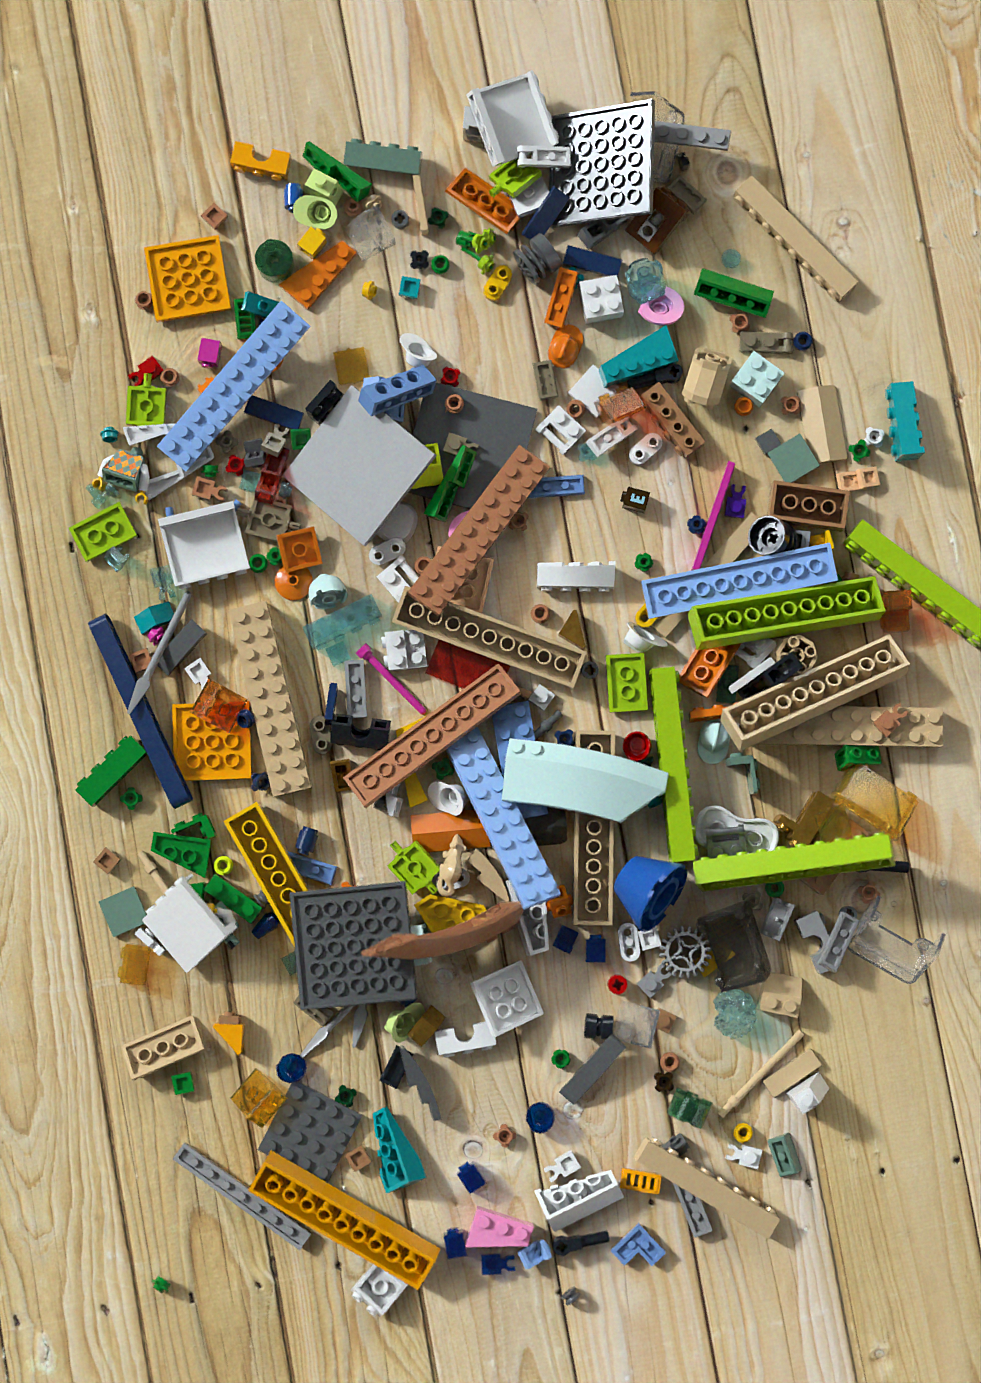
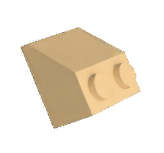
(781, 995)

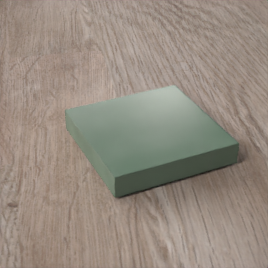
(793, 459)
(123, 911)

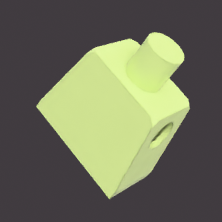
(323, 186)

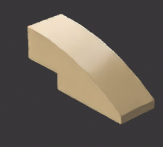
(488, 875)

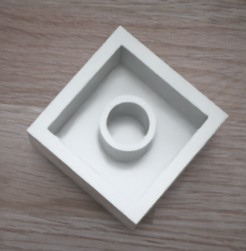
(601, 299)

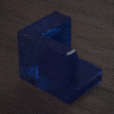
(565, 939)

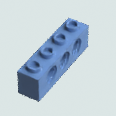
(397, 390)

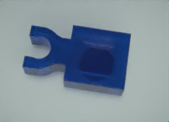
(493, 1263)

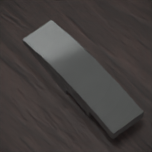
(592, 1069)
(416, 1078)

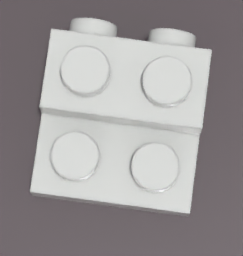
(404, 650)
(377, 1290)

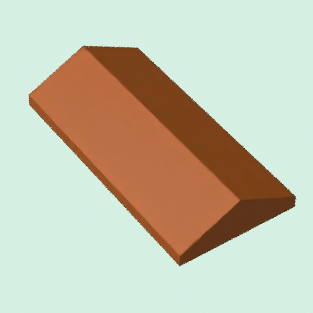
(475, 195)
(706, 668)
(437, 830)

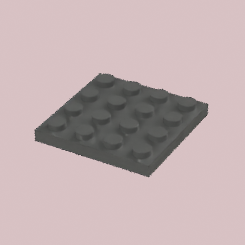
(310, 1130)

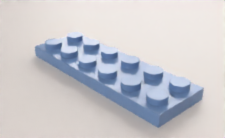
(515, 722)

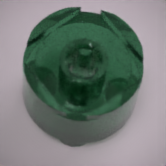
(270, 251)
(689, 1107)

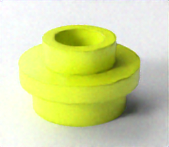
(217, 863)

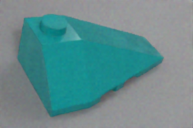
(398, 1158)

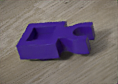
(735, 505)

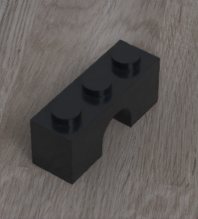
(345, 733)

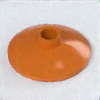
(293, 591)

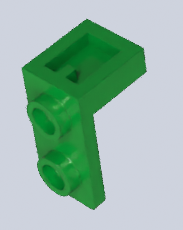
(857, 755)
(207, 827)

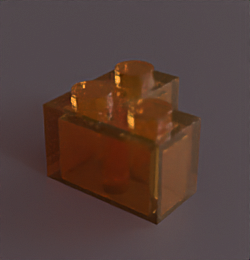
(897, 608)

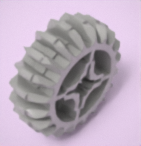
(678, 937)

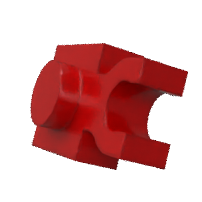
(149, 366)

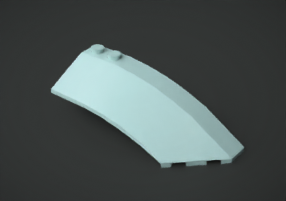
(578, 779)

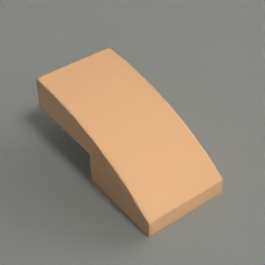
(858, 479)

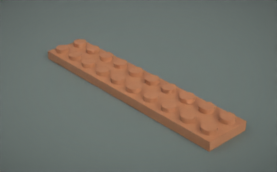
(478, 530)
(432, 735)

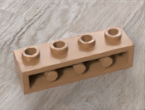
(672, 421)

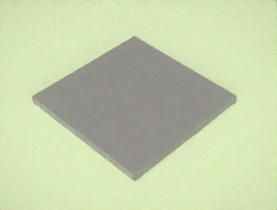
(358, 467)

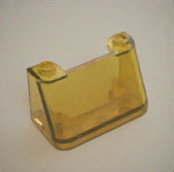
(875, 800)

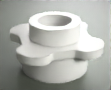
(878, 433)

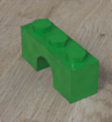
(233, 898)

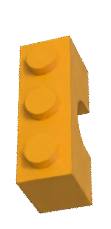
(276, 166)

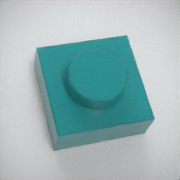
(409, 287)

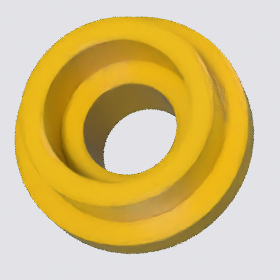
(369, 290)
(749, 1132)

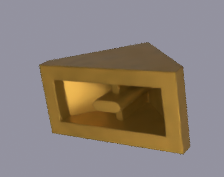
(572, 631)
(340, 769)
(426, 1026)

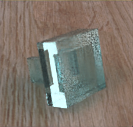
(115, 558)

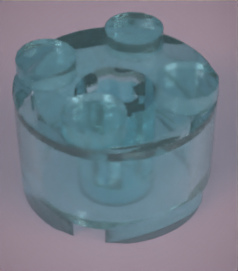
(645, 280)

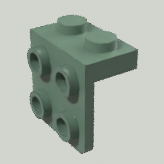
(751, 766)

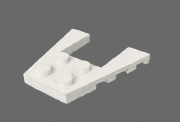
(159, 484)

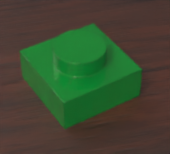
(299, 438)
(183, 1083)

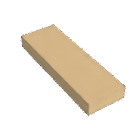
(420, 205)
(791, 1073)

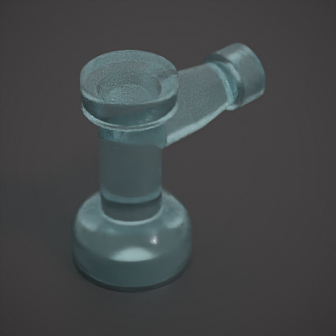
(99, 499)

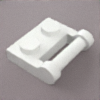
(565, 425)
(393, 581)
(760, 647)

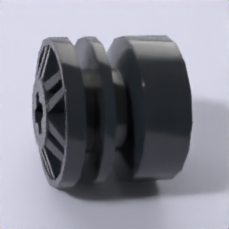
(771, 536)

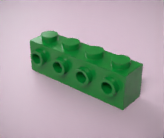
(733, 293)
(111, 771)

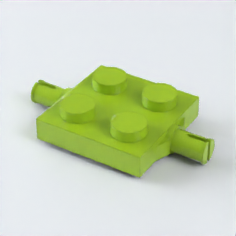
(513, 179)
(146, 404)
(414, 866)

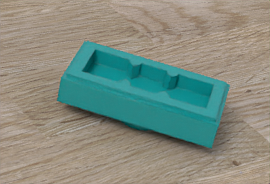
(258, 304)

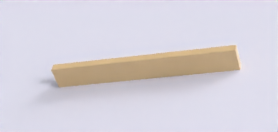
(726, 554)

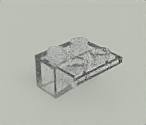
(370, 233)
(636, 1024)

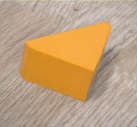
(232, 1034)

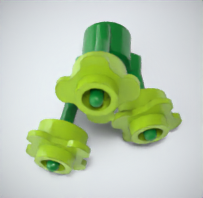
(479, 243)

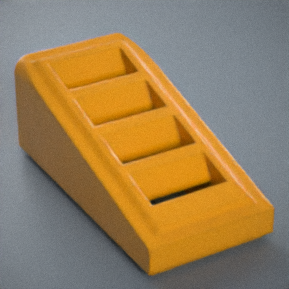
(655, 1190)

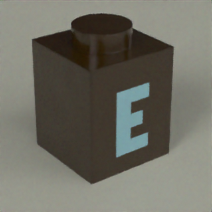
(635, 499)

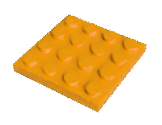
(187, 278)
(208, 751)

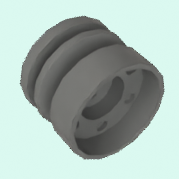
(539, 257)

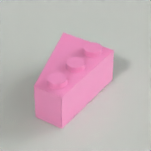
(497, 1230)

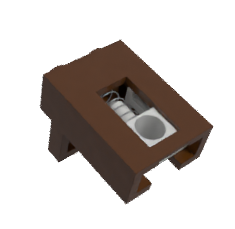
(674, 211)

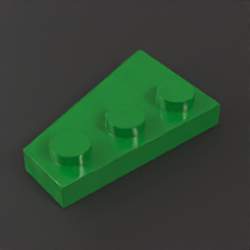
(183, 850)

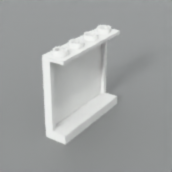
(512, 116)
(204, 545)
(186, 925)

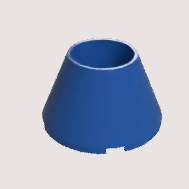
(649, 888)

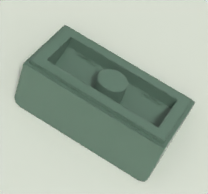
(784, 1155)

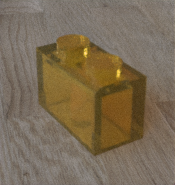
(135, 964)

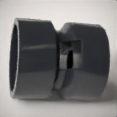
(598, 1026)

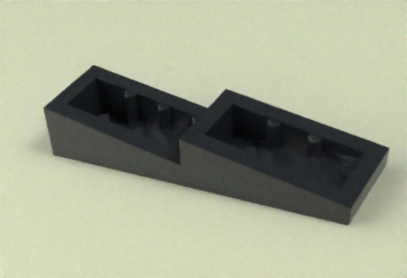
(772, 676)

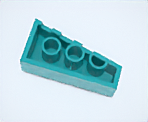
(641, 359)
(904, 421)

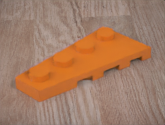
(315, 277)

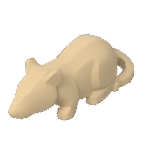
(452, 867)

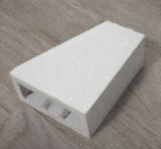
(808, 1093)

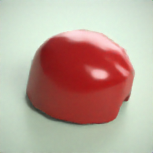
(637, 746)

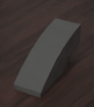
(597, 231)
(181, 647)

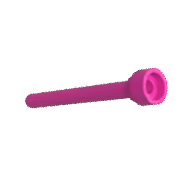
(366, 653)

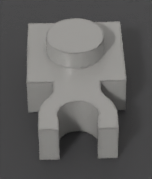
(652, 981)

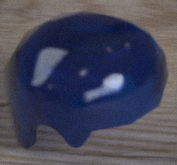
(291, 1068)
(540, 1117)

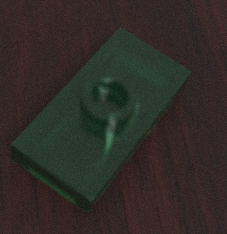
(727, 679)

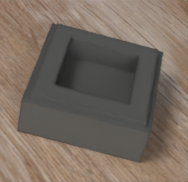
(767, 441)

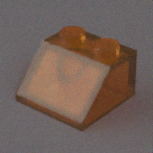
(618, 405)
(218, 705)

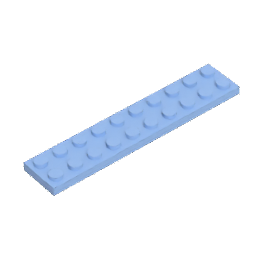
(233, 386)
(739, 579)
(502, 821)

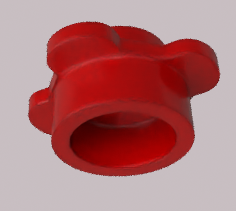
(454, 373)
(231, 468)

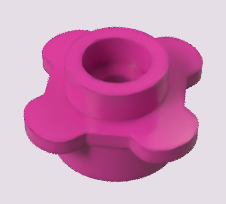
(156, 635)

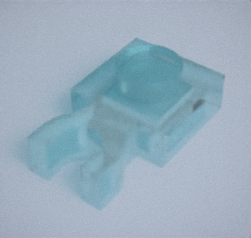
(162, 578)

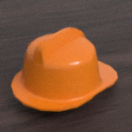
(565, 346)

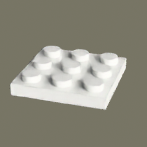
(507, 998)

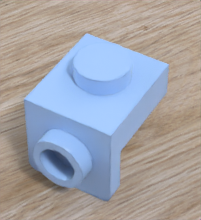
(534, 1253)

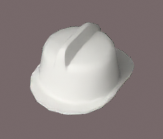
(417, 350)
(642, 640)
(448, 797)

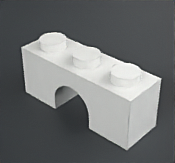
(449, 1043)

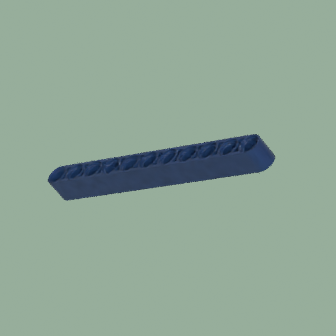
(142, 715)

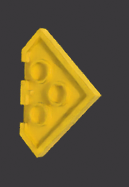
(446, 912)

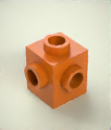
(560, 905)

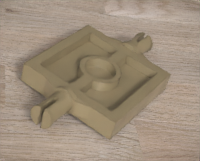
(268, 520)

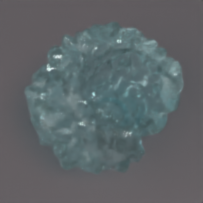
(735, 1013)

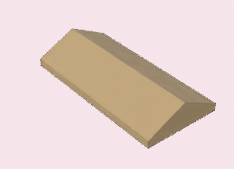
(822, 423)
(163, 1047)

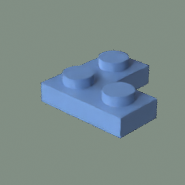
(638, 1241)

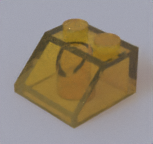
(258, 1098)

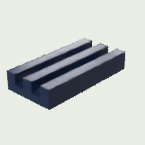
(331, 703)

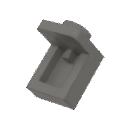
(254, 456)

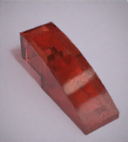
(271, 477)

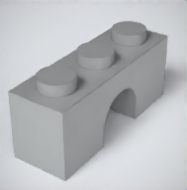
(814, 925)

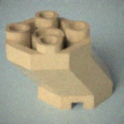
(706, 377)
(800, 646)

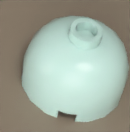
(326, 591)

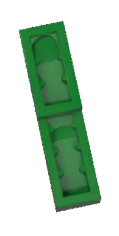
(350, 181)
(455, 477)

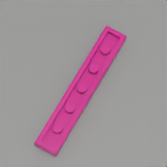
(713, 516)

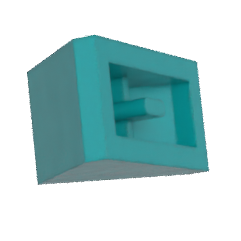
(154, 616)

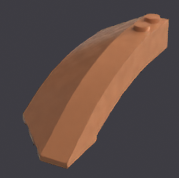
(453, 939)

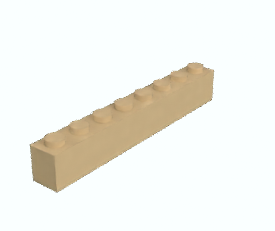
(795, 239)
(707, 1188)

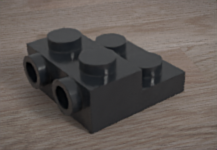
(324, 402)

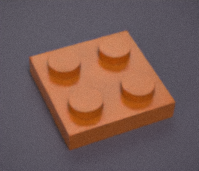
(299, 549)

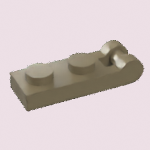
(765, 342)

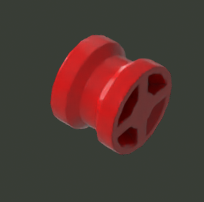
(617, 981)

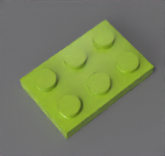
(102, 531)
(626, 682)

